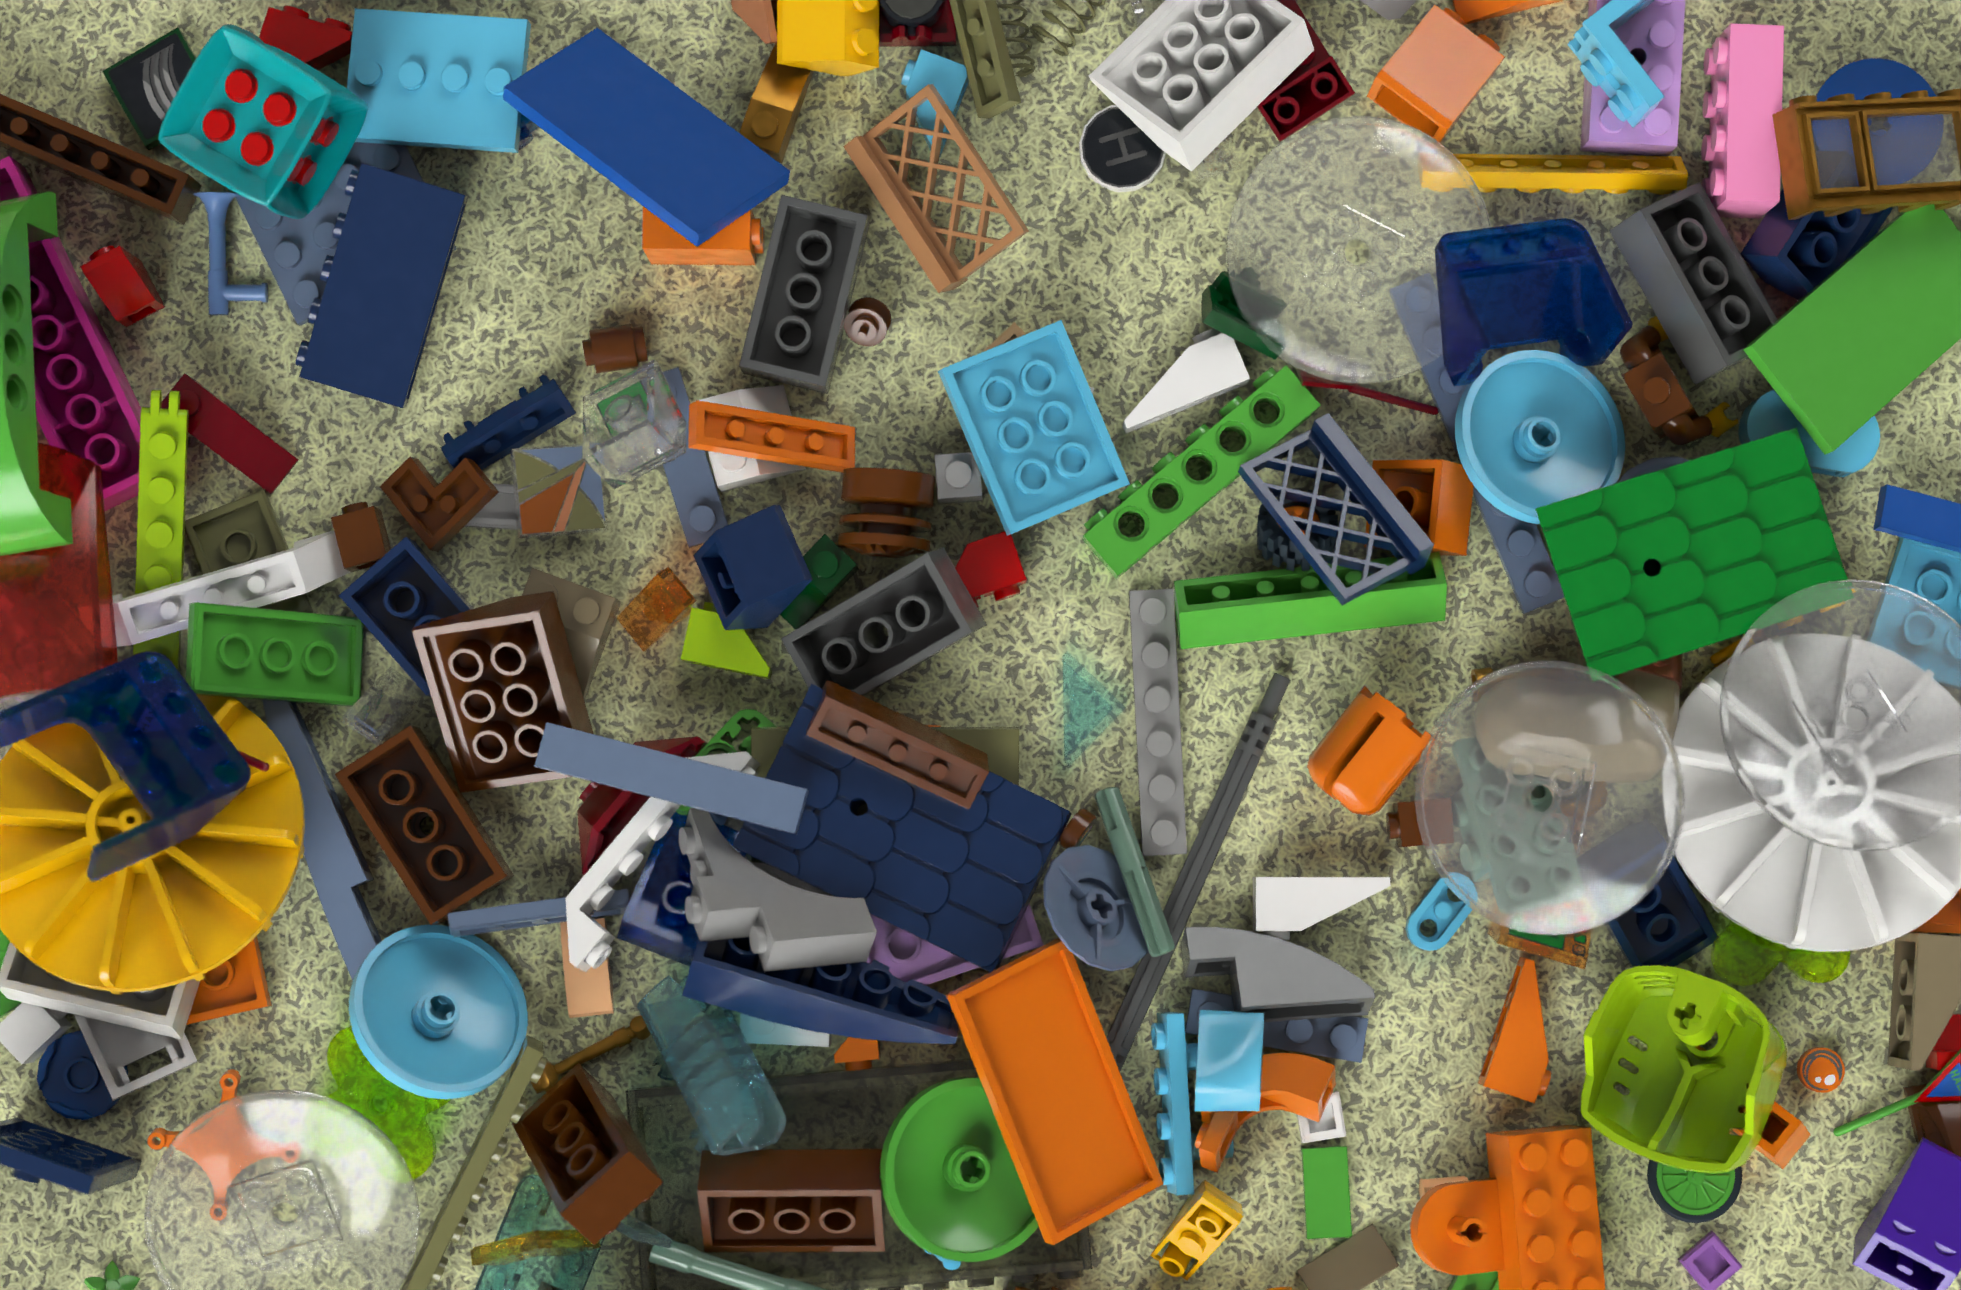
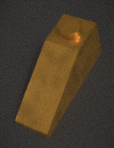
(775, 106)

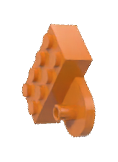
(1526, 1220)

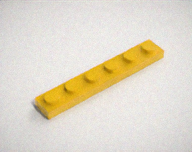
(1576, 172)

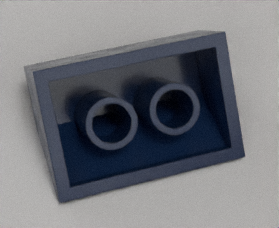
(1806, 250)

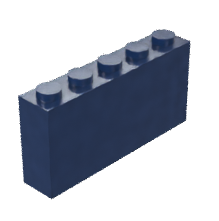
(381, 285)

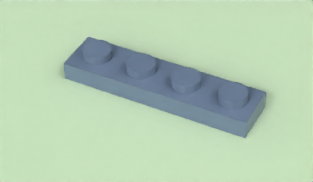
(1326, 1037)

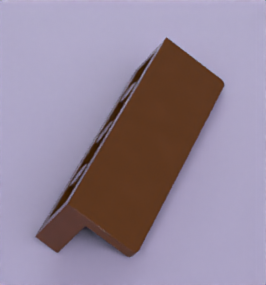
(898, 745)

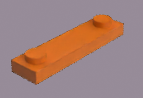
(771, 436)

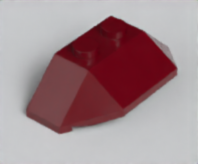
(610, 809)

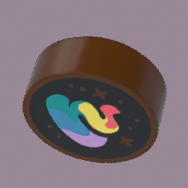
(1077, 829)

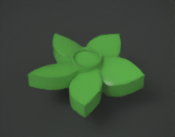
(112, 1280)

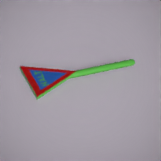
(1942, 1088)

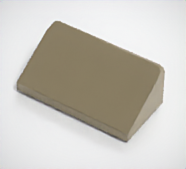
(1350, 1264)

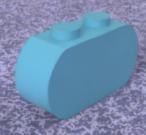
(1771, 416)

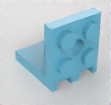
(1612, 65)

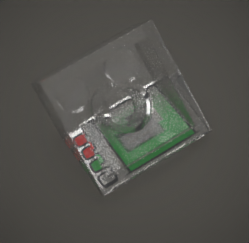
(632, 426)

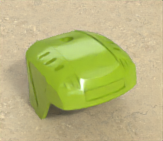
(1681, 1096)

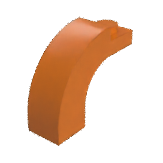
(1288, 1084)

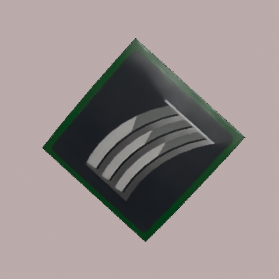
(149, 81)

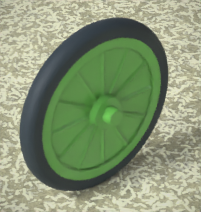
(1693, 1195)

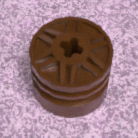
(886, 511)

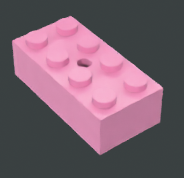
(1742, 138)

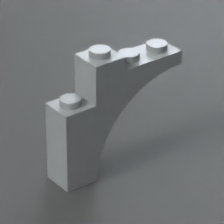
(782, 921)

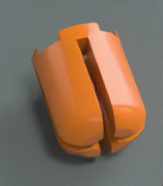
(1366, 754)

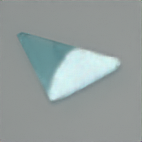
(1086, 708)

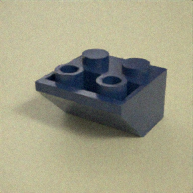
(753, 569)

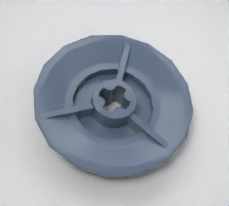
(1093, 908)

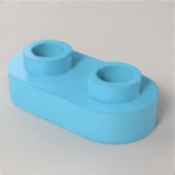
(1442, 911)

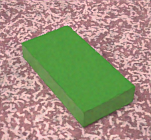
(1326, 1192)

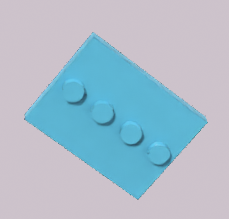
(437, 78)
(1033, 427)

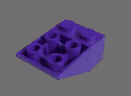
(1916, 1224)

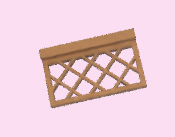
(914, 218)

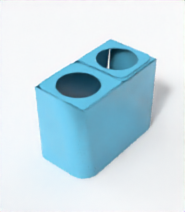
(1229, 1061)

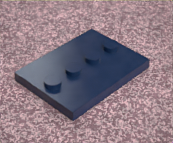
(61, 1159)

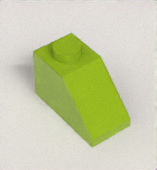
(722, 649)

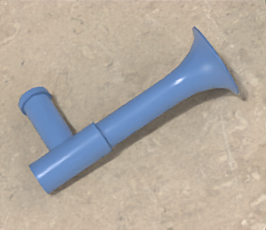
(218, 288)

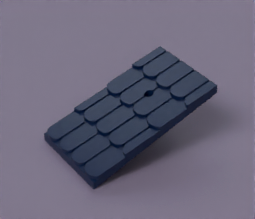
(913, 855)

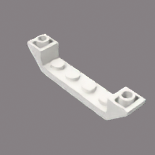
(247, 584)
(586, 937)

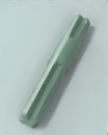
(1134, 871)

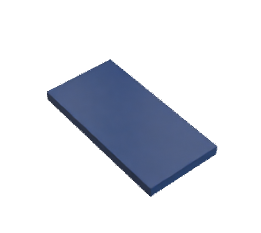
(646, 136)

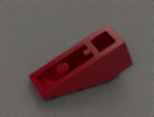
(232, 435)

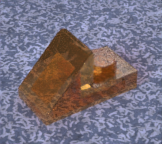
(657, 609)

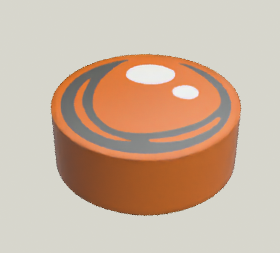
(1820, 1069)

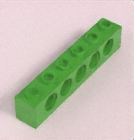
(1293, 407)

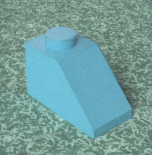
(947, 77)

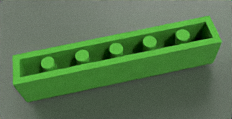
(1300, 604)

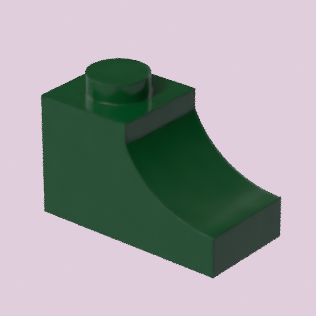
(830, 571)

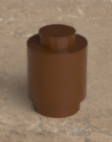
(615, 348)

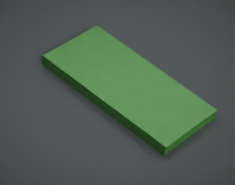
(1867, 327)

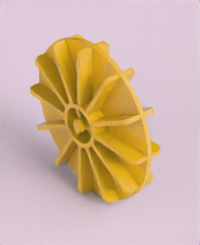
(165, 913)

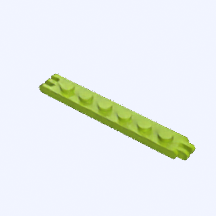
(161, 507)

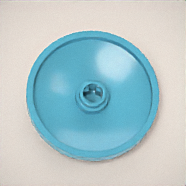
(1538, 432)
(438, 1012)

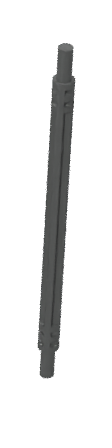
(1197, 867)

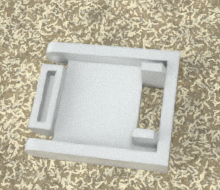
(119, 1046)

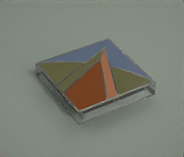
(556, 492)

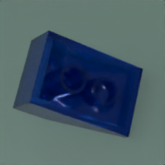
(657, 906)

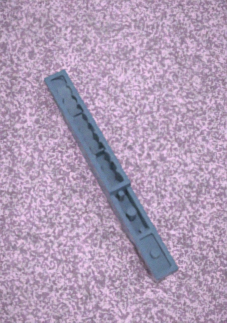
(329, 841)

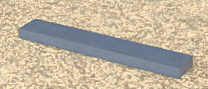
(671, 778)

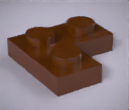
(438, 509)

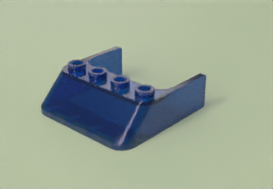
(156, 741)

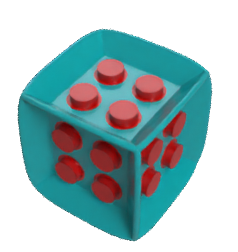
(262, 122)

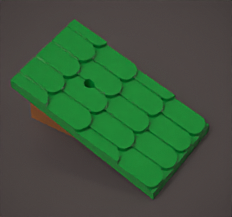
(1729, 544)

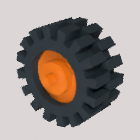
(1277, 544)

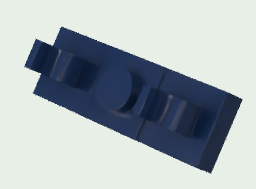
(510, 426)

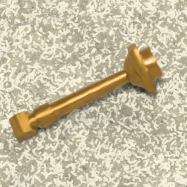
(619, 1038)

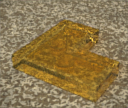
(531, 1245)

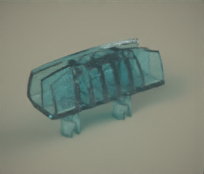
(713, 1071)

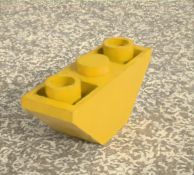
(1198, 1230)

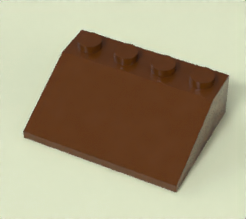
(497, 684)

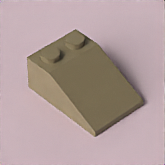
(585, 618)
(1923, 995)

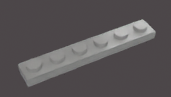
(1157, 722)

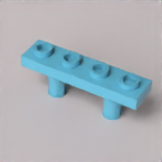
(1172, 1083)

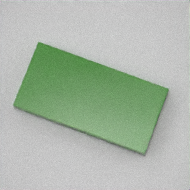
(274, 654)

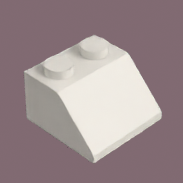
(739, 471)

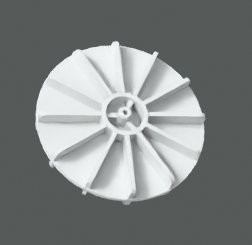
(1783, 882)

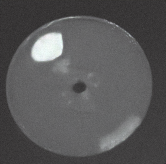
(1290, 236)
(1786, 704)
(1610, 785)
(230, 1166)

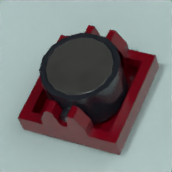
(916, 23)

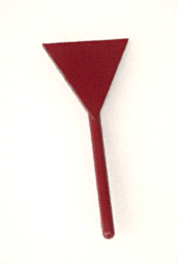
(1309, 380)

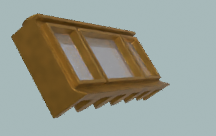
(1870, 152)

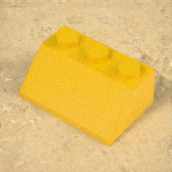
(828, 35)

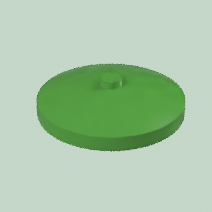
(953, 1175)

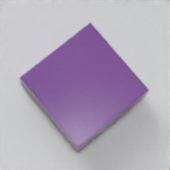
(1709, 1262)

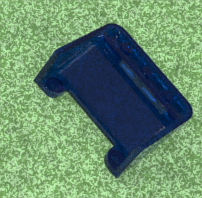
(1525, 289)

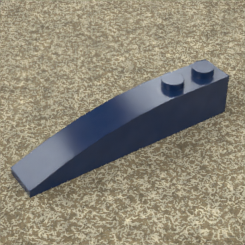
(830, 999)

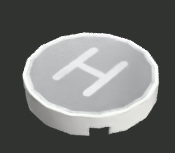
(1118, 152)

